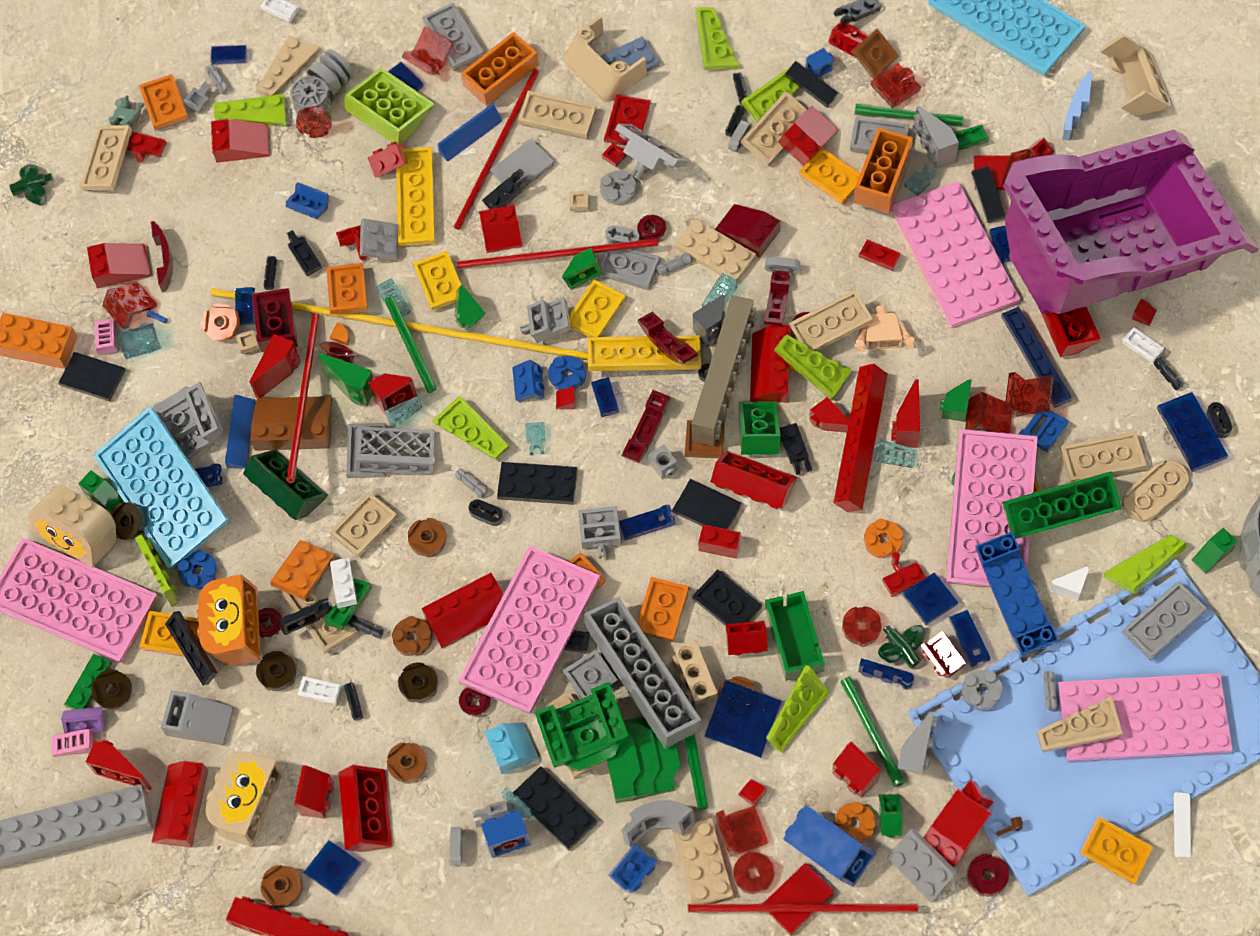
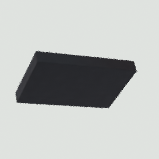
(91, 376)
(706, 506)
(726, 600)

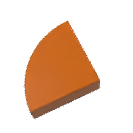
(340, 334)

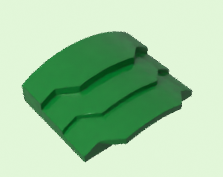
(584, 730)
(642, 764)

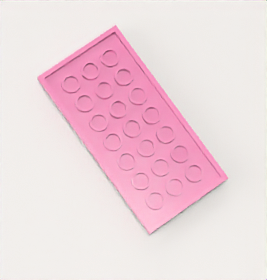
(955, 254)
(987, 472)
(73, 600)
(529, 629)
(1155, 714)

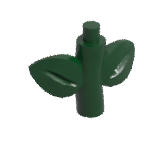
(31, 184)
(902, 645)

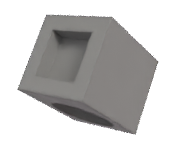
(659, 455)

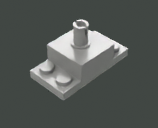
(648, 151)

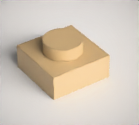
(578, 200)
(247, 342)

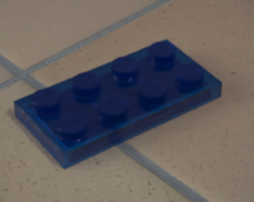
(1192, 432)

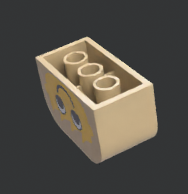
(73, 525)
(242, 796)

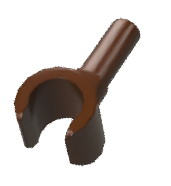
(1016, 825)

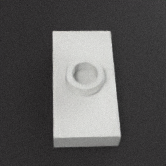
(280, 9)
(1143, 345)
(319, 690)

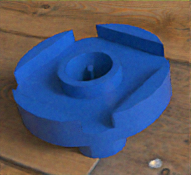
(563, 364)
(187, 567)

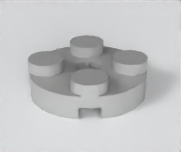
(614, 179)
(982, 678)

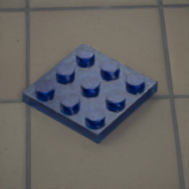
(742, 718)

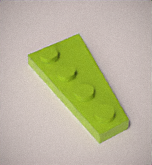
(713, 42)
(764, 98)
(262, 109)
(817, 369)
(469, 427)
(1146, 564)
(161, 576)
(799, 706)

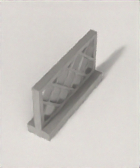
(395, 462)

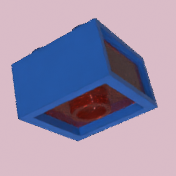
(505, 833)

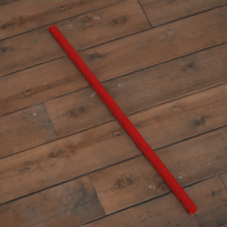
(500, 141)
(556, 253)
(303, 398)
(802, 907)

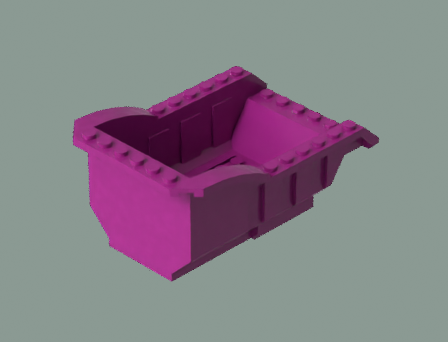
(1115, 221)

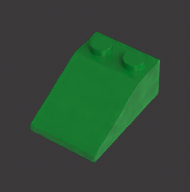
(349, 378)
(759, 428)

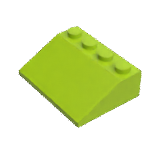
(388, 106)

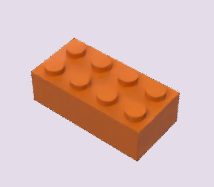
(500, 68)
(36, 340)

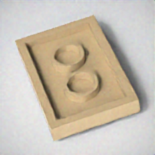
(363, 524)

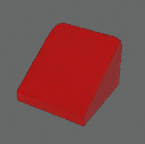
(1041, 148)
(1144, 313)
(565, 398)
(752, 792)

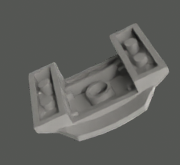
(190, 419)

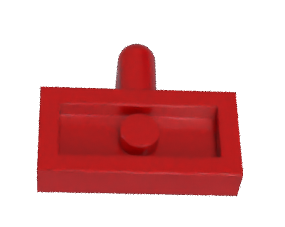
(145, 145)
(349, 236)
(902, 578)

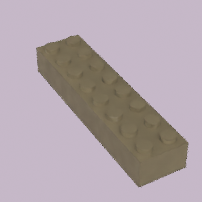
(723, 370)

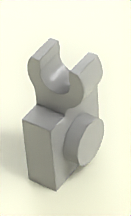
(196, 97)
(494, 810)

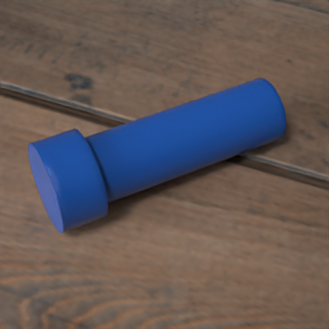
(151, 314)

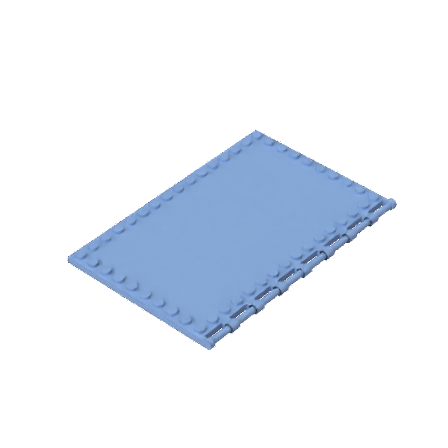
(1064, 797)

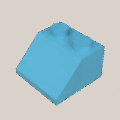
(511, 746)

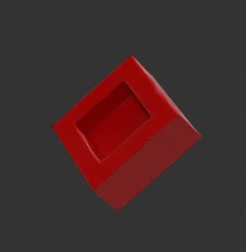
(614, 154)

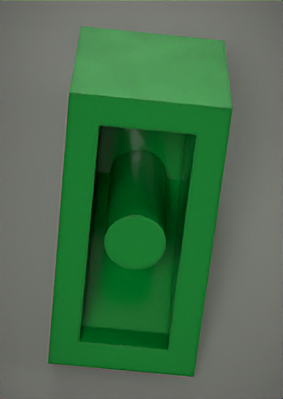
(582, 269)
(466, 309)
(956, 402)
(100, 491)
(1215, 550)
(890, 815)

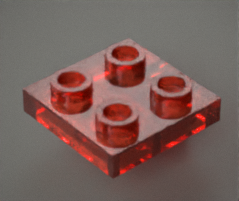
(896, 85)

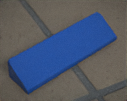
(469, 132)
(239, 432)

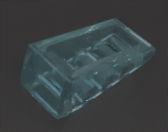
(725, 283)
(389, 288)
(403, 411)
(893, 460)

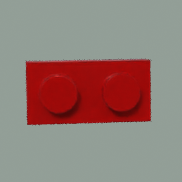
(879, 255)

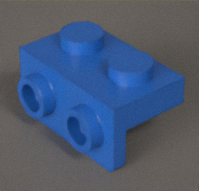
(308, 201)
(528, 381)
(632, 869)

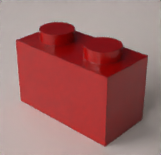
(719, 541)
(746, 638)

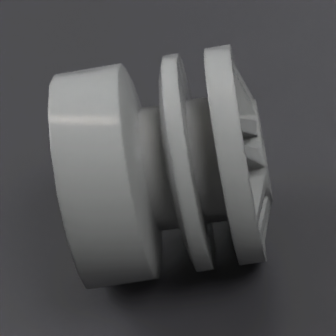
(332, 70)
(310, 92)

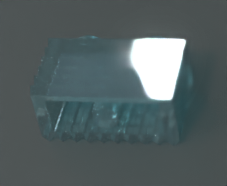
(139, 340)

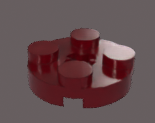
(983, 886)

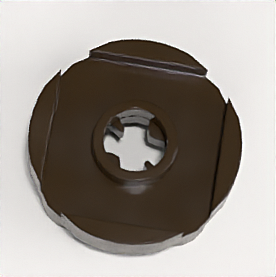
(136, 520)
(284, 678)
(420, 693)
(109, 700)

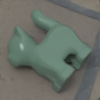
(124, 115)

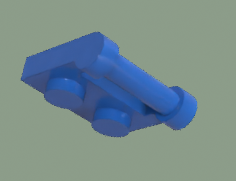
(1049, 430)

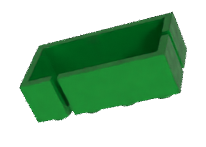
(794, 635)

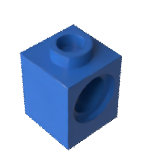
(819, 62)

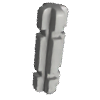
(216, 79)
(673, 264)
(470, 482)
(1049, 690)

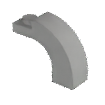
(657, 815)

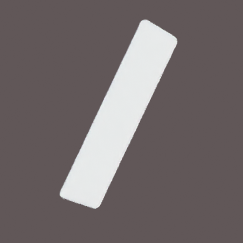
(1182, 838)

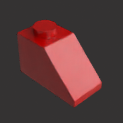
(828, 417)

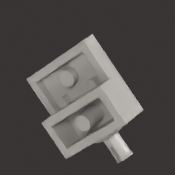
(547, 319)
(599, 528)

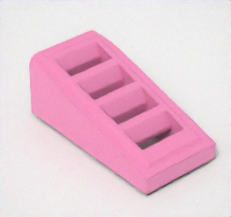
(108, 347)
(78, 749)

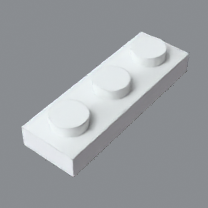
(343, 582)

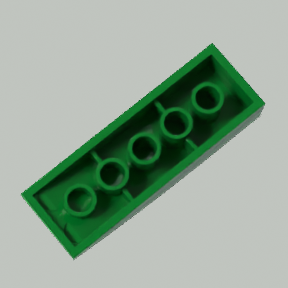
(1062, 505)

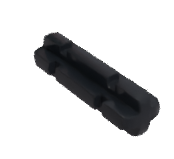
(740, 86)
(735, 120)
(270, 271)
(1168, 373)
(366, 626)
(353, 701)

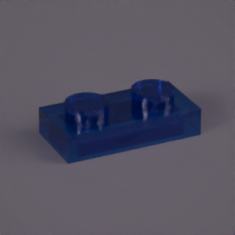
(228, 54)
(1001, 243)
(244, 305)
(605, 397)

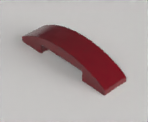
(164, 273)
(777, 297)
(664, 340)
(647, 426)

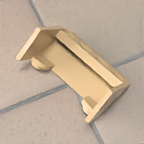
(593, 71)
(1139, 75)

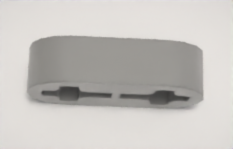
(742, 129)
(622, 234)
(782, 264)
(455, 846)

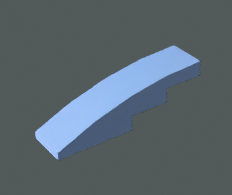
(1078, 103)

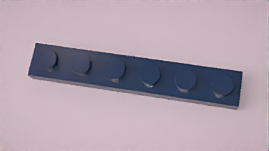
(1035, 354)

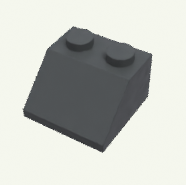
(709, 321)

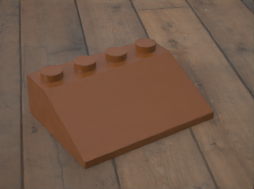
(276, 419)

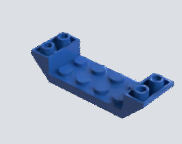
(1015, 594)

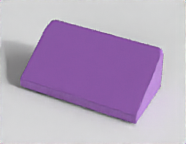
(83, 719)

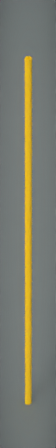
(427, 328)

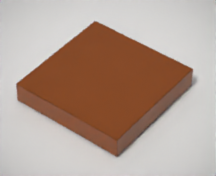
(875, 53)
(703, 450)

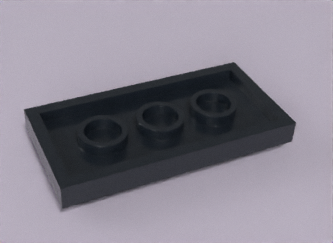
(537, 483)
(555, 808)

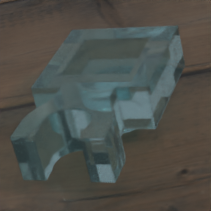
(920, 181)
(535, 436)
(516, 803)

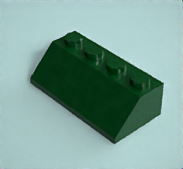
(270, 473)

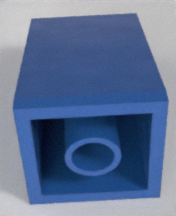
(829, 846)

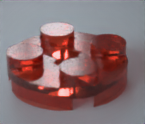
(318, 114)
(859, 636)
(764, 868)

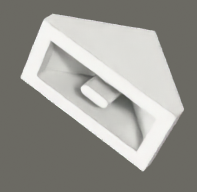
(1070, 584)

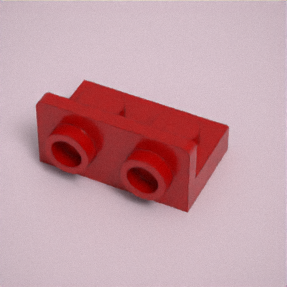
(846, 37)

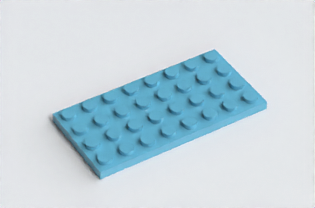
(1024, 29)
(159, 478)

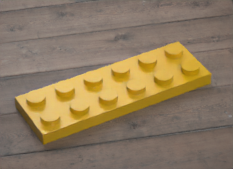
(416, 198)
(636, 354)

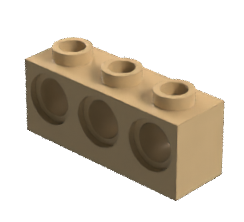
(695, 664)

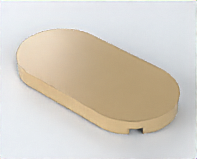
(1155, 490)

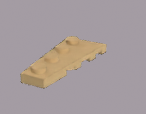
(287, 63)
(325, 636)
(1083, 727)

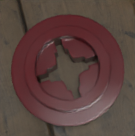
(654, 221)
(264, 615)
(465, 702)

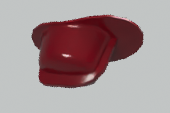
(338, 351)

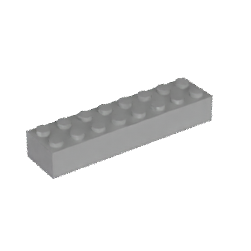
(642, 672)
(74, 825)

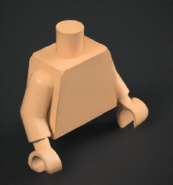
(884, 332)

